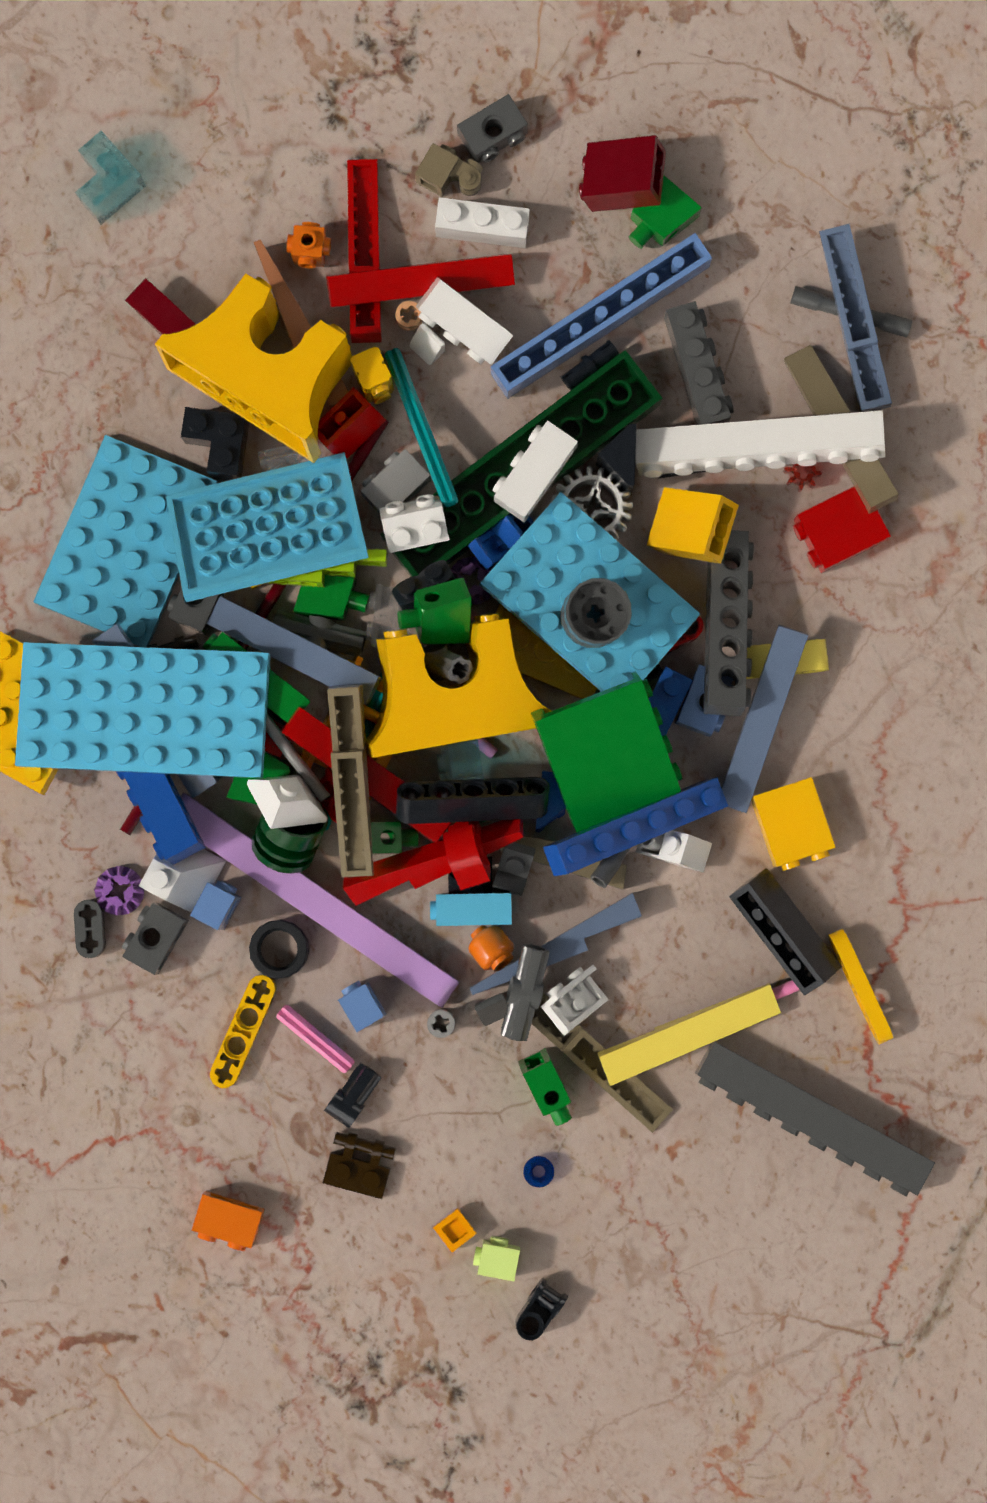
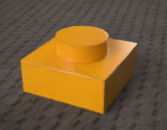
(454, 1230)

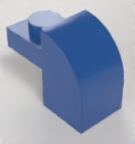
(497, 542)

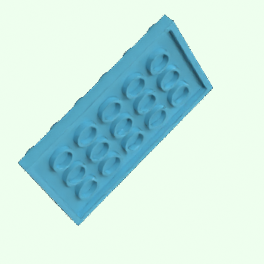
(266, 527)
(119, 543)
(557, 556)

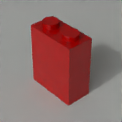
(839, 529)

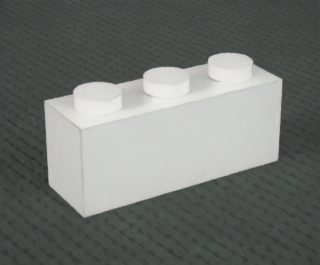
(482, 222)
(463, 322)
(534, 470)

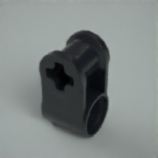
(540, 1308)

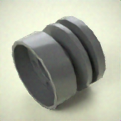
(604, 597)

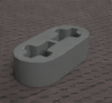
(97, 927)

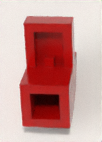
(466, 854)

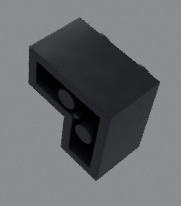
(225, 436)

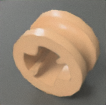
(405, 307)

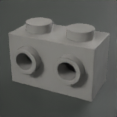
(396, 482)

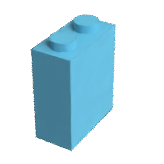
(471, 909)

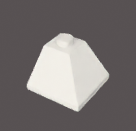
(286, 801)
(185, 880)

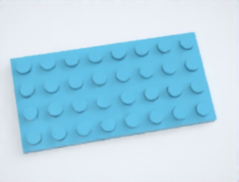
(143, 710)

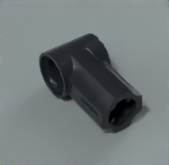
(349, 1100)

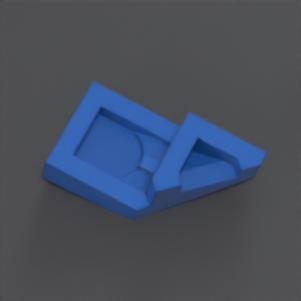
(556, 805)

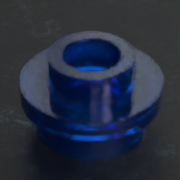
(538, 1181)

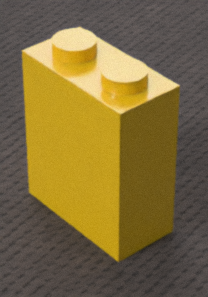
(692, 525)
(793, 824)

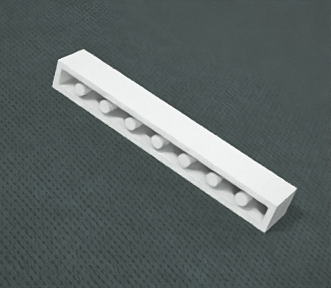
(760, 443)

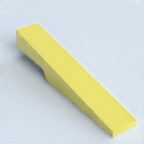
(688, 1034)

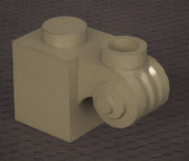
(443, 167)

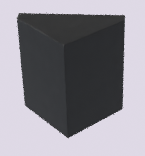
(619, 458)

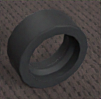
(256, 943)

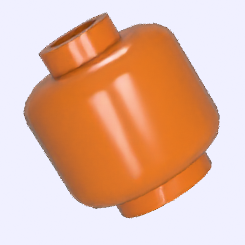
(491, 947)

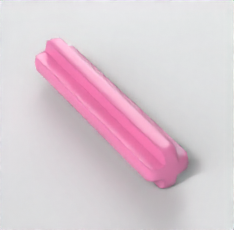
(315, 1038)

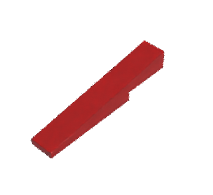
(364, 243)
(416, 279)
(383, 784)
(424, 863)

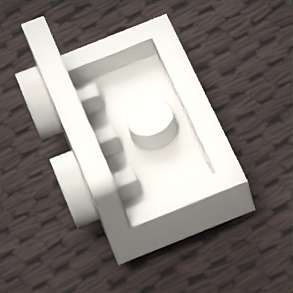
(414, 523)
(575, 1001)

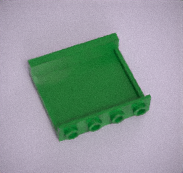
(608, 753)

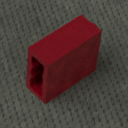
(623, 173)

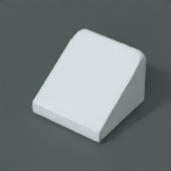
(427, 344)

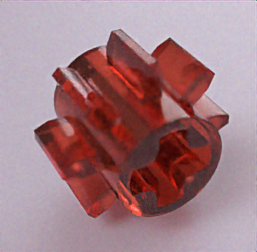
(800, 482)

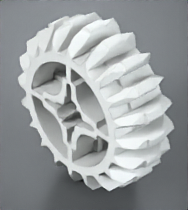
(605, 511)

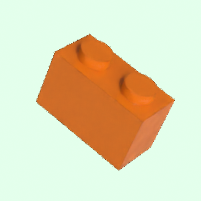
(227, 1220)

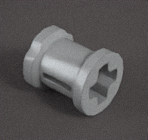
(438, 1032)

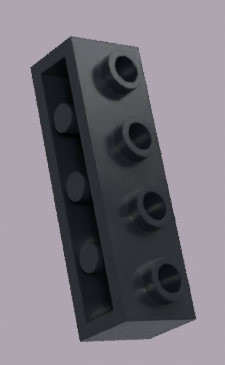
(785, 931)

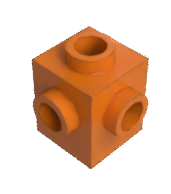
(309, 255)

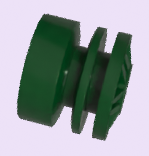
(287, 848)

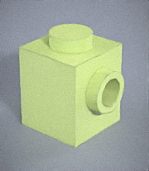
(497, 1258)

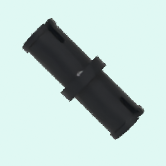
(589, 365)

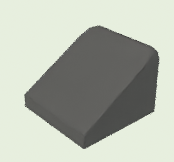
(492, 1009)

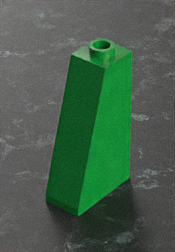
(282, 697)

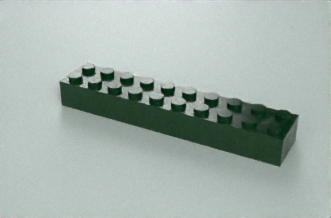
(588, 413)

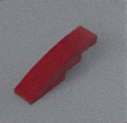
(158, 309)

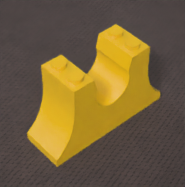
(269, 390)
(426, 715)

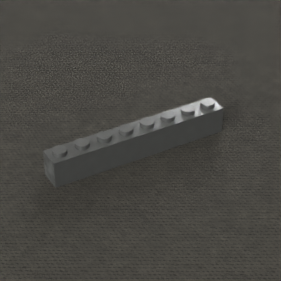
(814, 1118)

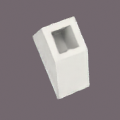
(677, 849)

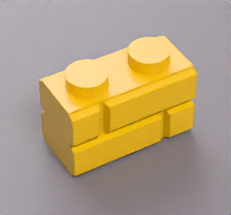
(372, 375)

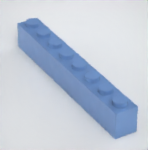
(601, 315)

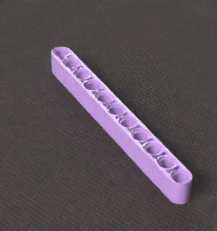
(324, 908)

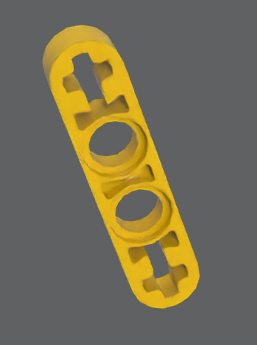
(860, 986)
(239, 1029)

